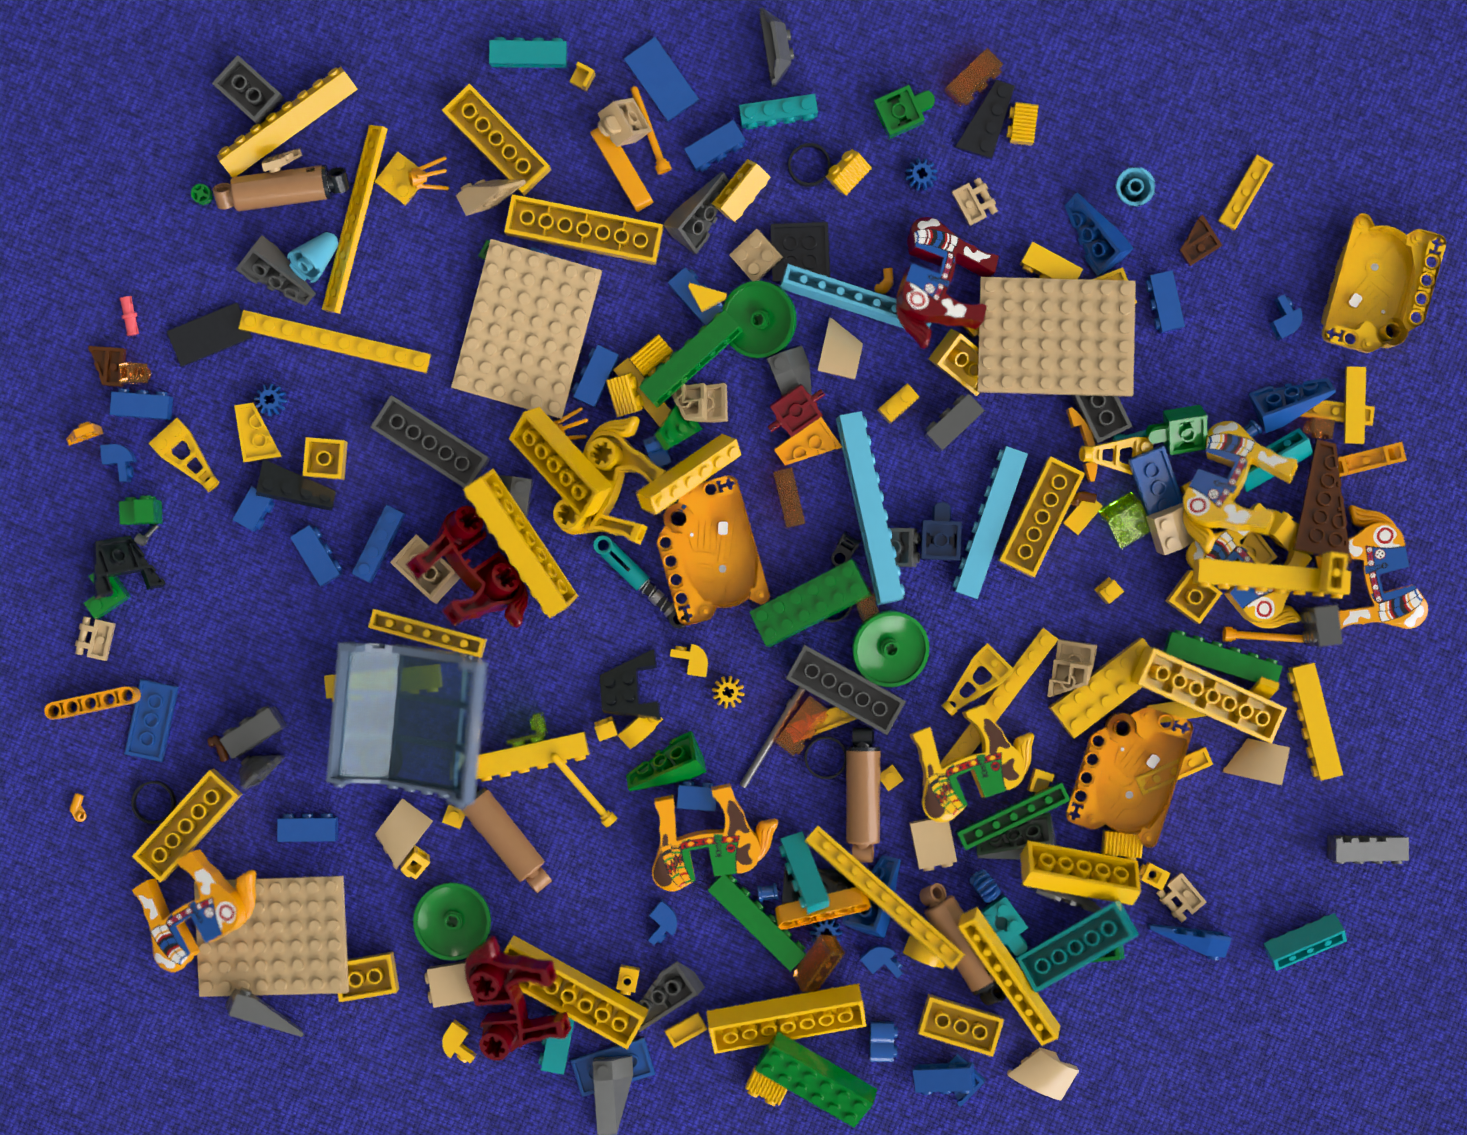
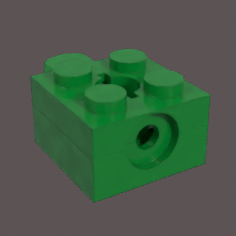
(902, 110)
(1178, 437)

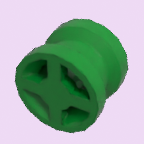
(198, 192)

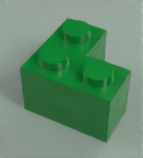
(141, 511)
(103, 606)

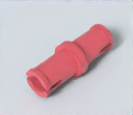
(129, 316)

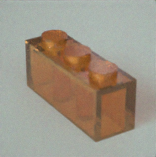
(974, 78)
(789, 498)
(802, 726)
(818, 963)

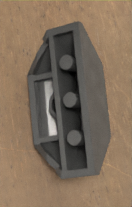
(776, 45)

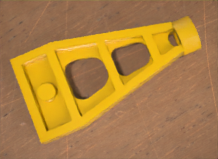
(169, 439)
(1094, 453)
(993, 663)

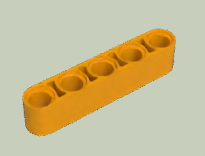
(623, 171)
(100, 698)
(840, 904)

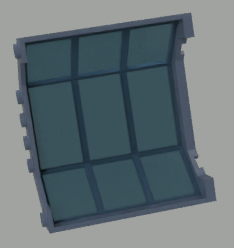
(407, 719)

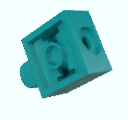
(1006, 924)

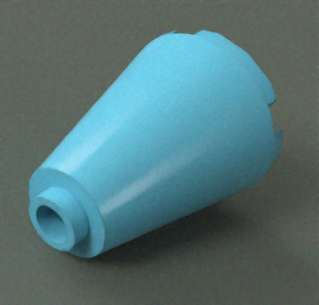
(1135, 186)
(313, 256)

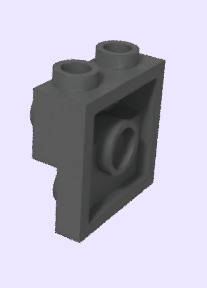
(905, 544)

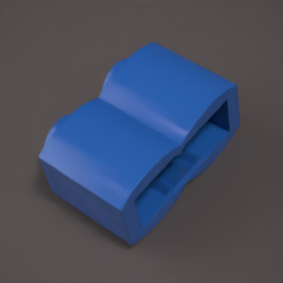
(882, 1041)

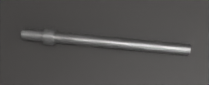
(792, 704)

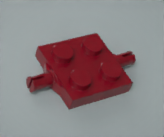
(796, 410)

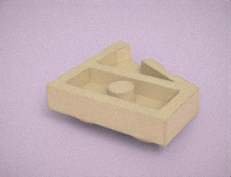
(275, 162)

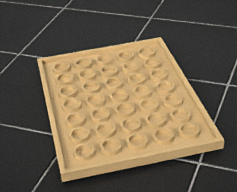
(526, 328)
(1057, 336)
(285, 946)

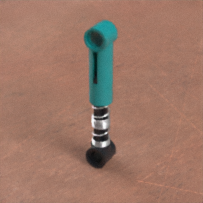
(638, 579)

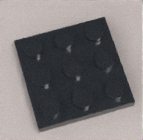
(801, 246)

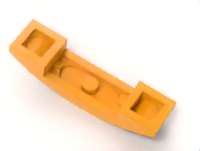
(1076, 420)
(1371, 459)

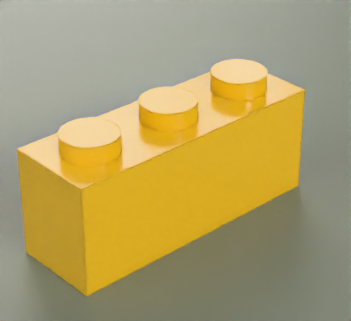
(741, 190)
(1048, 264)

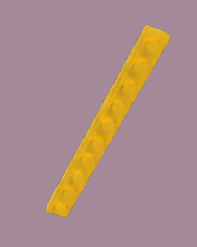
(354, 219)
(334, 341)
(1004, 693)
(884, 897)

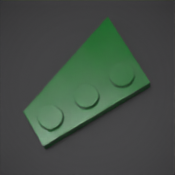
(676, 429)

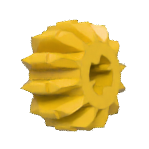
(731, 686)

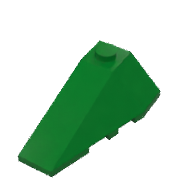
(674, 764)

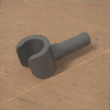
(143, 539)

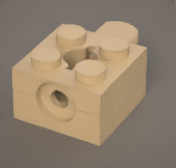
(623, 122)

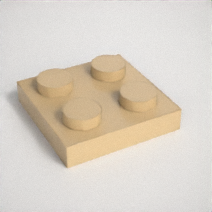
(756, 255)

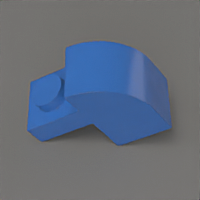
(1290, 319)
(656, 452)
(121, 455)
(666, 918)
(878, 956)

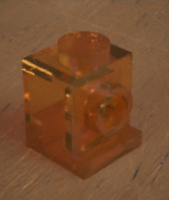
(134, 373)
(1319, 427)

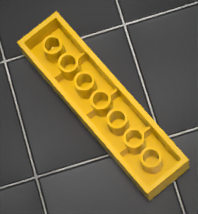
(584, 229)
(520, 543)
(1208, 694)
(583, 998)
(791, 1015)

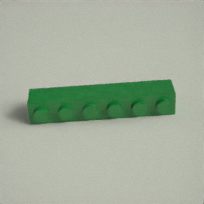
(691, 358)
(1220, 659)
(1012, 815)
(756, 921)

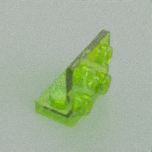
(1126, 519)
(538, 724)

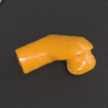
(887, 283)
(76, 808)

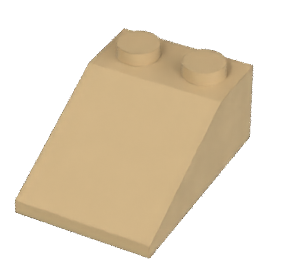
(486, 194)
(1169, 530)
(435, 581)

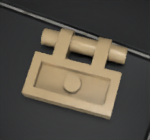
(970, 205)
(100, 639)
(1185, 893)

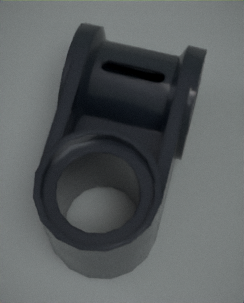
(845, 548)

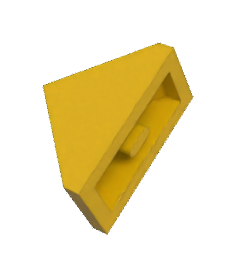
(706, 297)

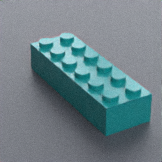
(1077, 946)

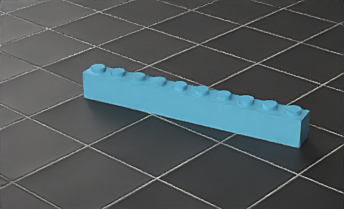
(869, 508)

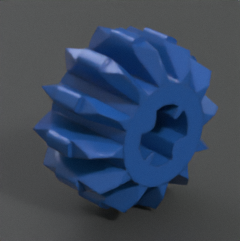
(928, 172)
(272, 391)
(985, 886)
(820, 928)

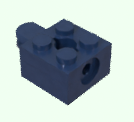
(940, 535)

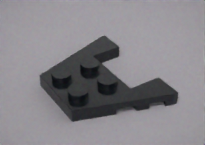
(118, 558)
(621, 689)

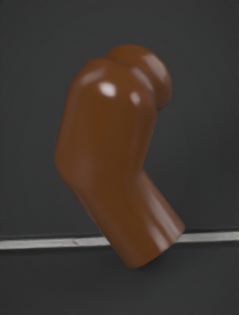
(1083, 496)
(222, 752)

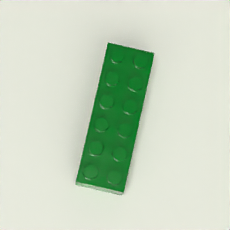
(810, 603)
(816, 1079)

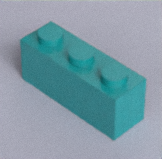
(556, 1052)

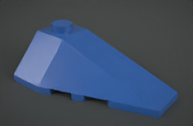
(1100, 239)
(1282, 405)
(875, 920)
(1207, 942)

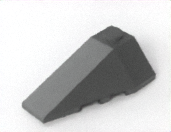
(693, 219)
(269, 266)
(790, 370)
(257, 768)
(1012, 842)
(669, 991)
(249, 1007)
(611, 1088)

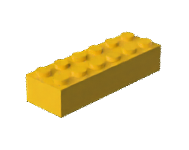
(496, 138)
(560, 462)
(1041, 517)
(1104, 692)
(187, 825)
(1080, 873)

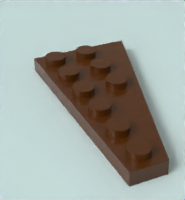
(1323, 510)

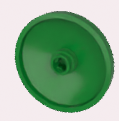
(764, 316)
(890, 648)
(452, 921)

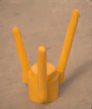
(418, 177)
(563, 428)

